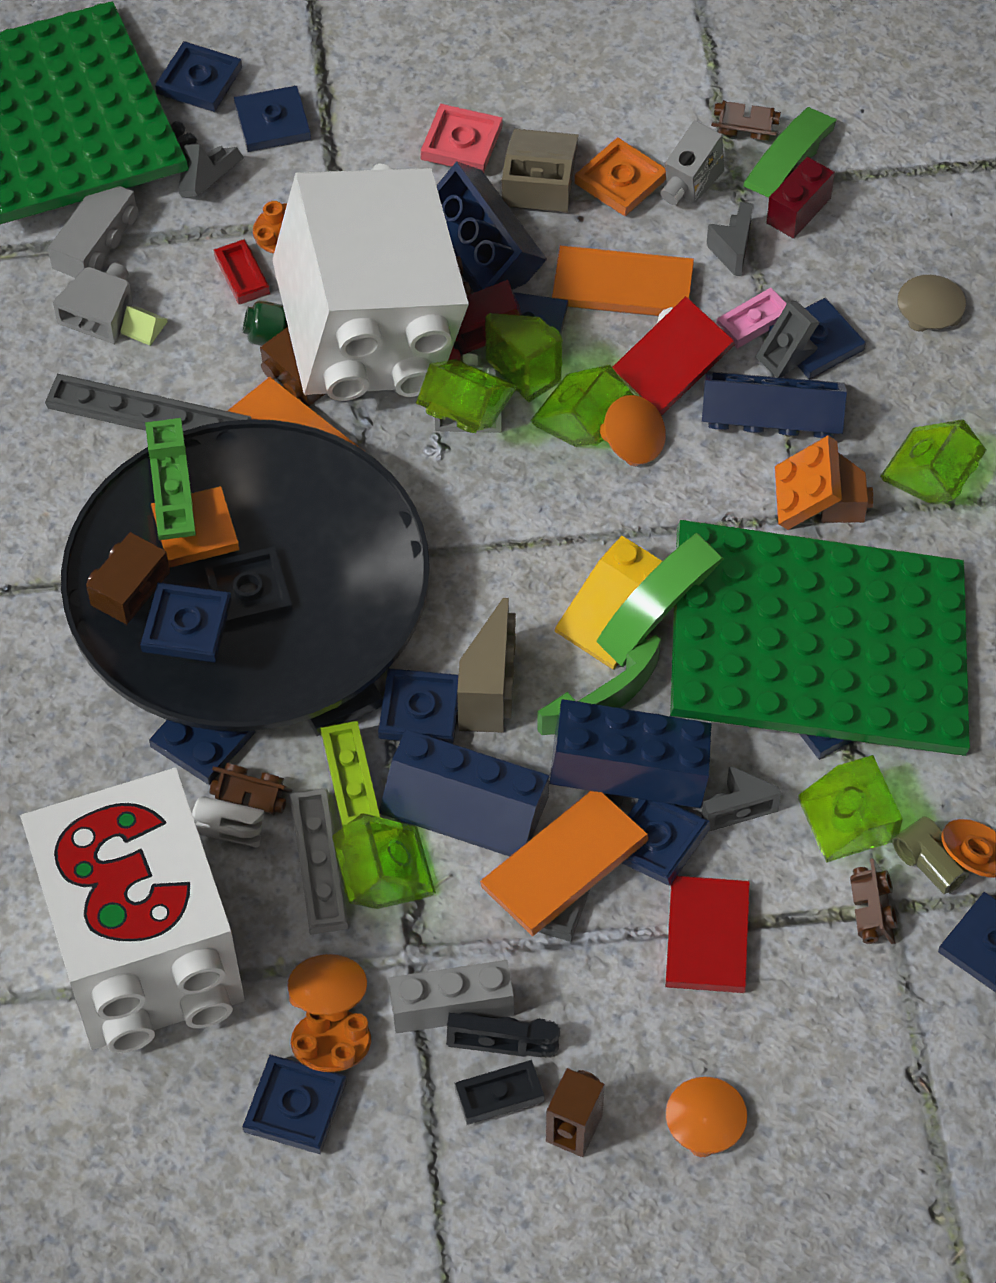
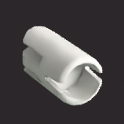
(228, 821)

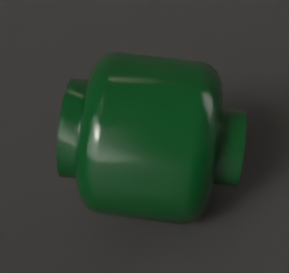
(263, 322)

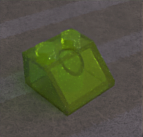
(524, 352)
(464, 394)
(580, 405)
(935, 461)
(851, 809)
(382, 862)

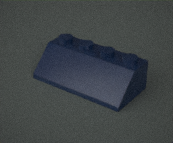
(486, 231)
(774, 403)
(464, 794)

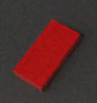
(241, 271)

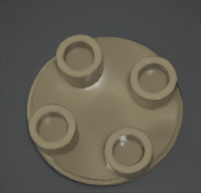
(931, 302)

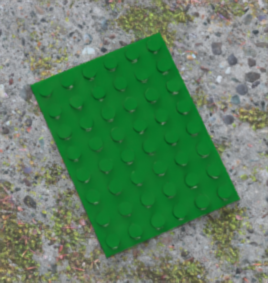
(77, 114)
(824, 641)

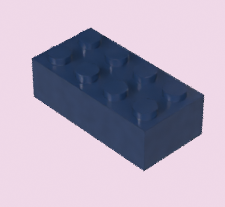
(631, 753)

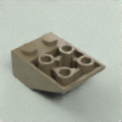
(539, 170)
(488, 674)

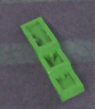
(788, 151)

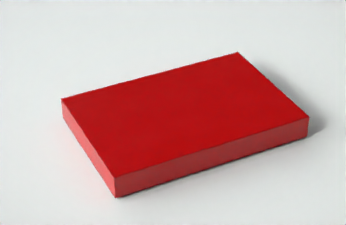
(673, 355)
(707, 934)

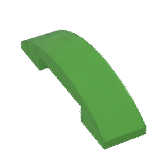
(170, 479)
(657, 596)
(614, 693)

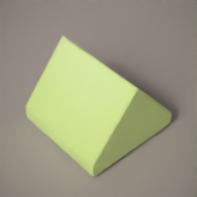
(142, 324)

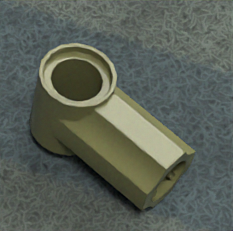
(923, 846)

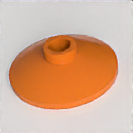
(971, 846)

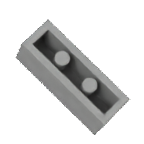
(93, 231)
(428, 997)

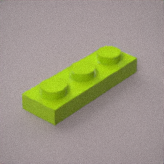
(349, 771)

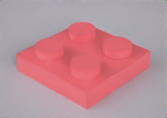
(461, 137)

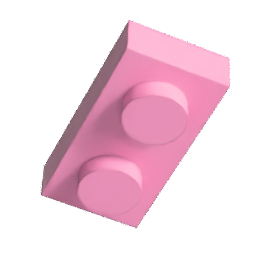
(752, 317)

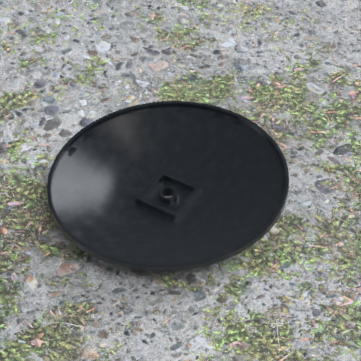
(319, 536)

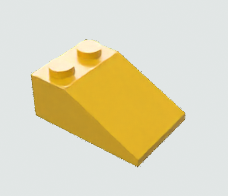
(603, 594)

